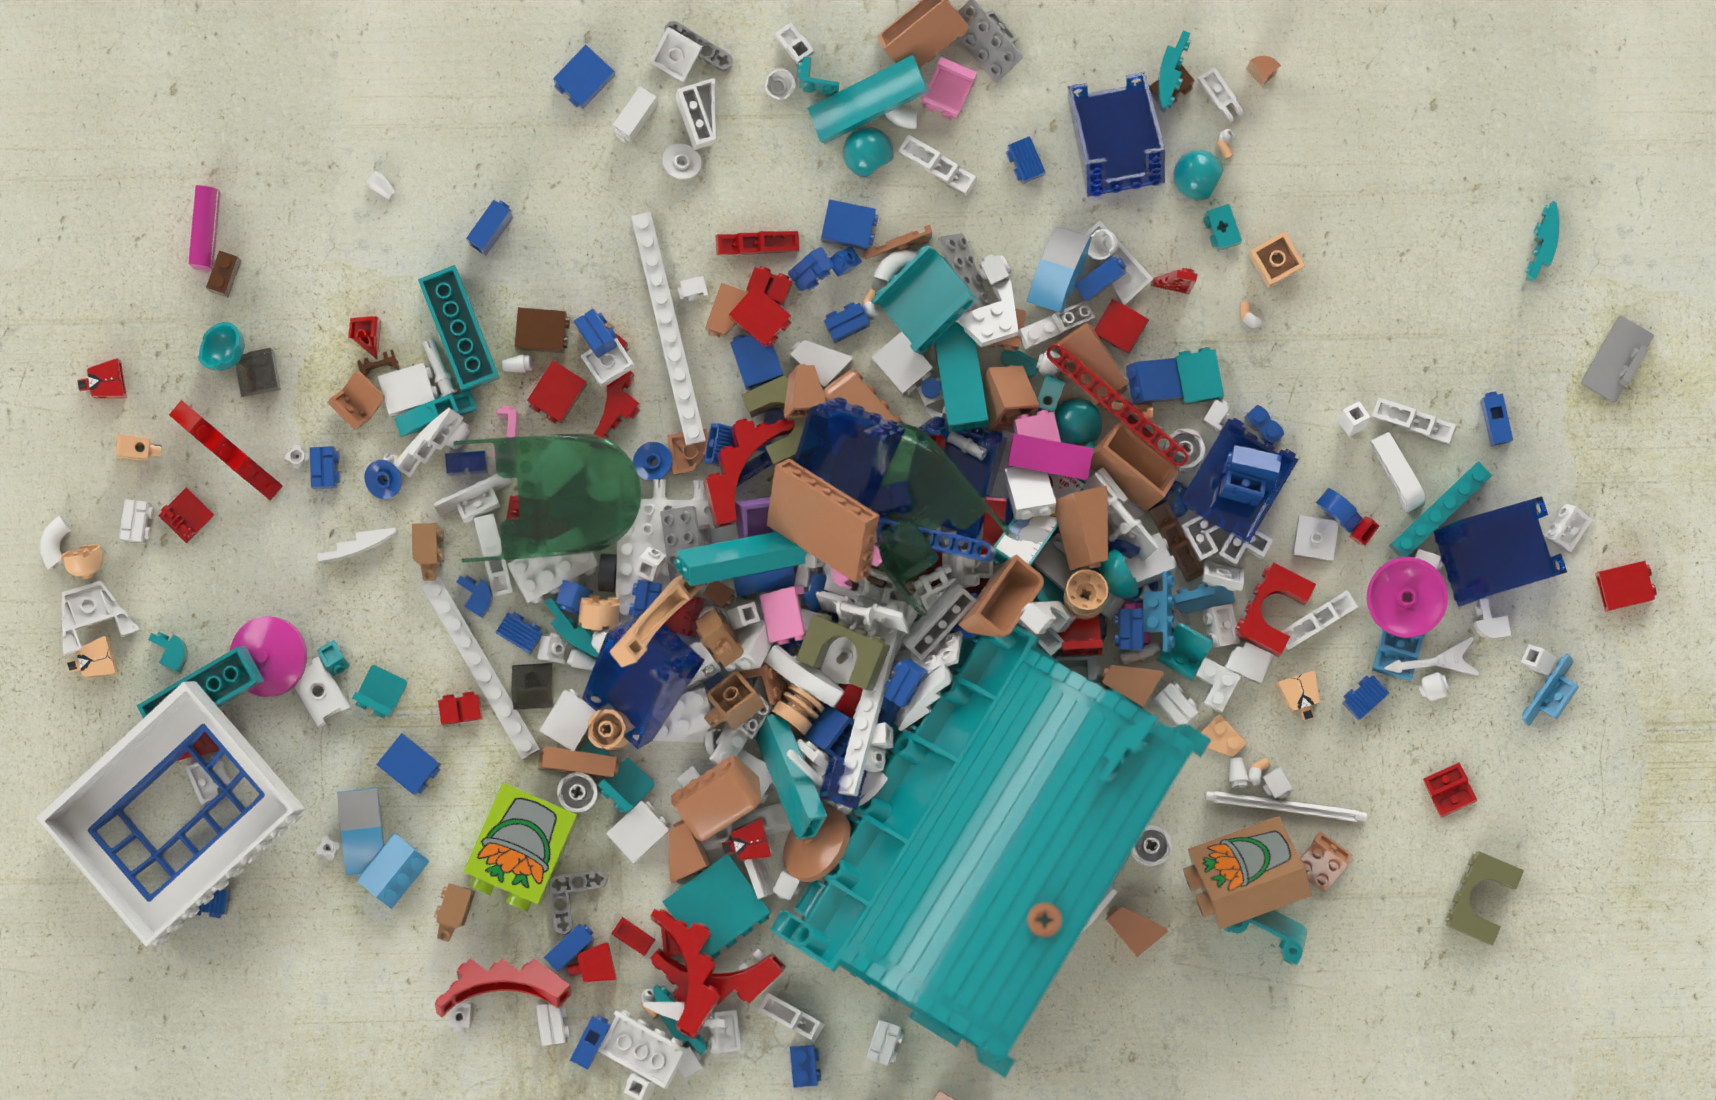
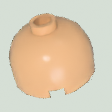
(83, 561)

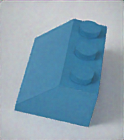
(393, 870)

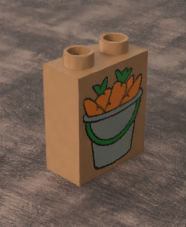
(1247, 873)

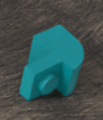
(175, 652)

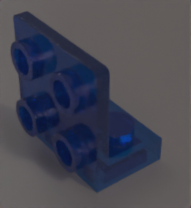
(830, 785)

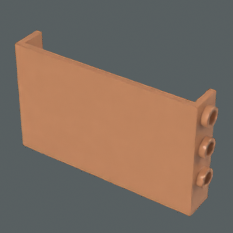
(822, 520)

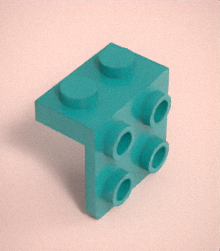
(813, 84)
(1188, 651)
(380, 691)
(626, 786)

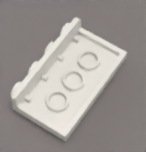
(545, 574)
(643, 1048)

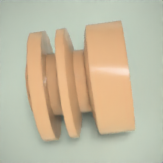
(1090, 584)
(798, 708)

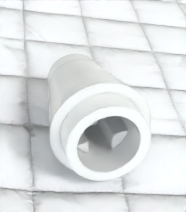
(379, 184)
(519, 364)
(580, 659)
(1238, 776)

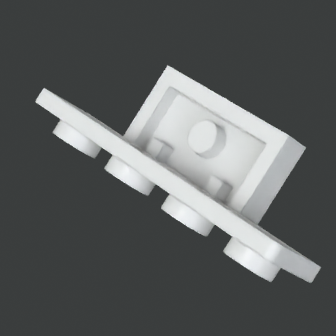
(475, 499)

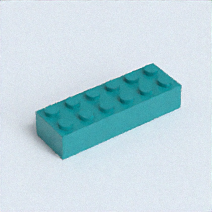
(459, 328)
(220, 679)

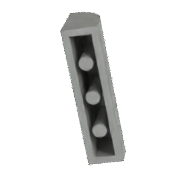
(939, 620)

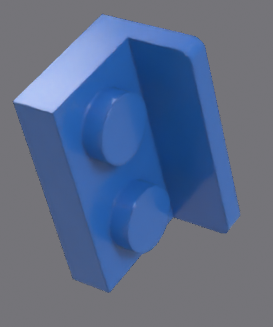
(804, 1066)

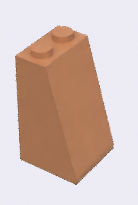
(1090, 350)
(1084, 527)

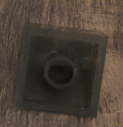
(258, 372)
(532, 686)

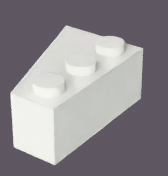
(698, 112)

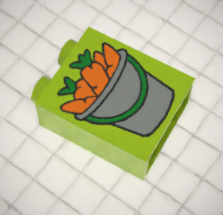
(520, 846)

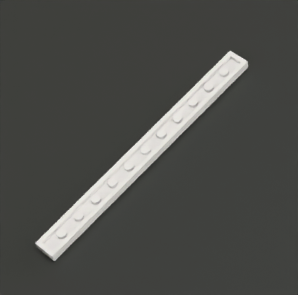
(668, 328)

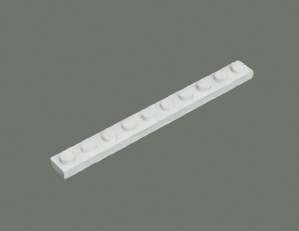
(480, 668)
(868, 713)

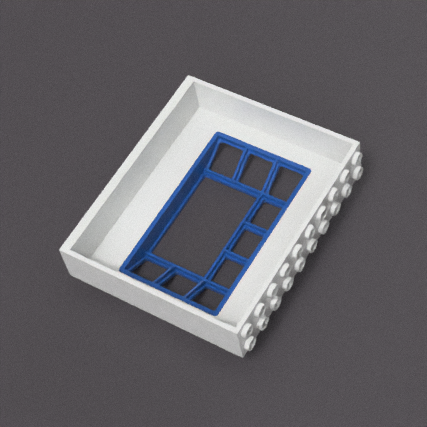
(131, 769)

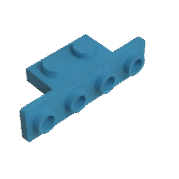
(1202, 598)
(1158, 612)
(1554, 694)

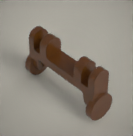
(390, 361)

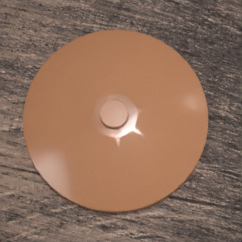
(819, 855)

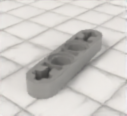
(703, 42)

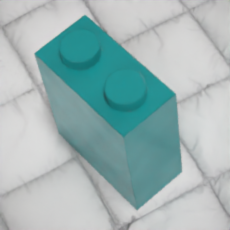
(1199, 376)

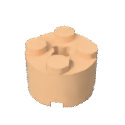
(598, 612)
(602, 736)

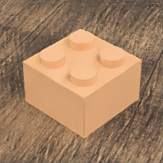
(1276, 259)

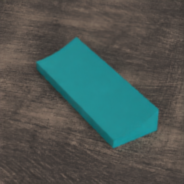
(868, 99)

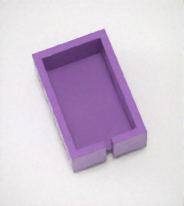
(752, 517)

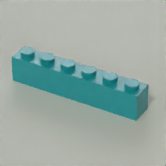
(1440, 510)

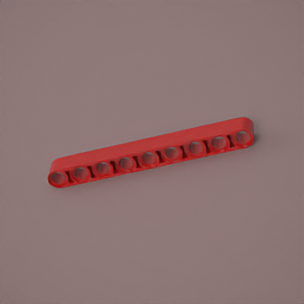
(1112, 395)

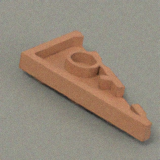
(901, 243)

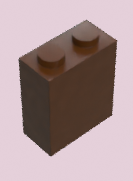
(541, 330)

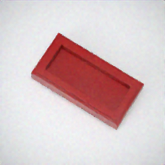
(633, 936)

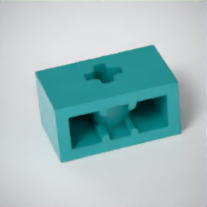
(1224, 216)

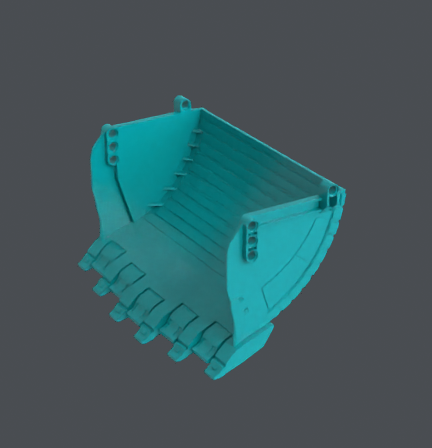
(975, 827)

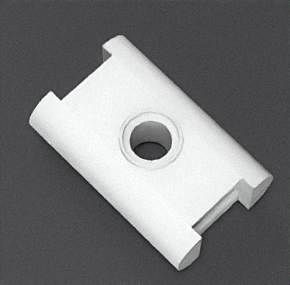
(332, 698)

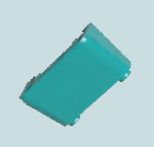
(1290, 931)

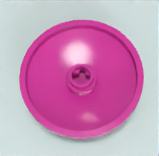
(1407, 597)
(277, 652)

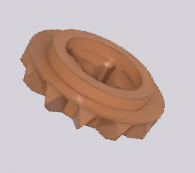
(1052, 913)

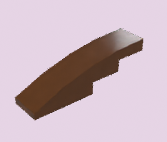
(1177, 542)

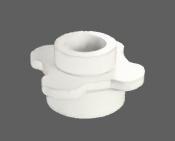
(297, 451)
(334, 846)

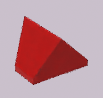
(366, 333)

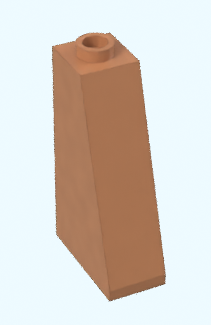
(575, 761)

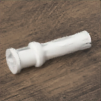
(442, 377)

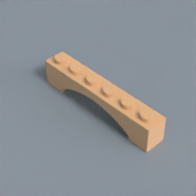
(635, 640)

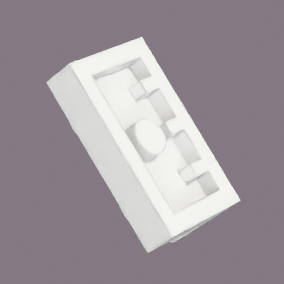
(1568, 527)
(1220, 625)
(726, 1038)

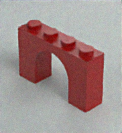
(1254, 627)

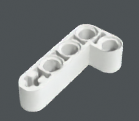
(1409, 489)

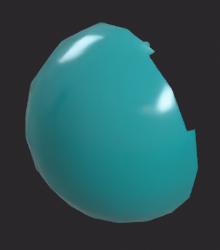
(867, 150)
(1197, 174)
(221, 347)
(1078, 421)
(1118, 576)

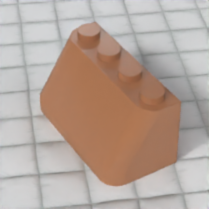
(923, 31)
(857, 393)
(1134, 466)
(1003, 599)
(717, 798)

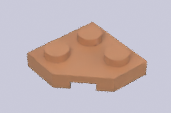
(686, 458)

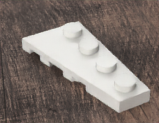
(1136, 278)

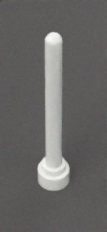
(814, 776)

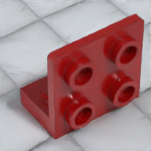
(1082, 638)

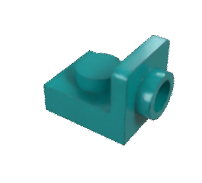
(333, 658)

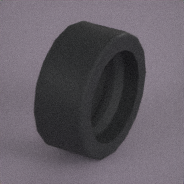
(607, 572)

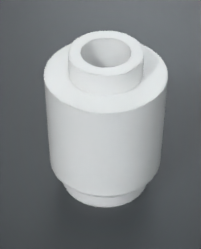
(460, 433)

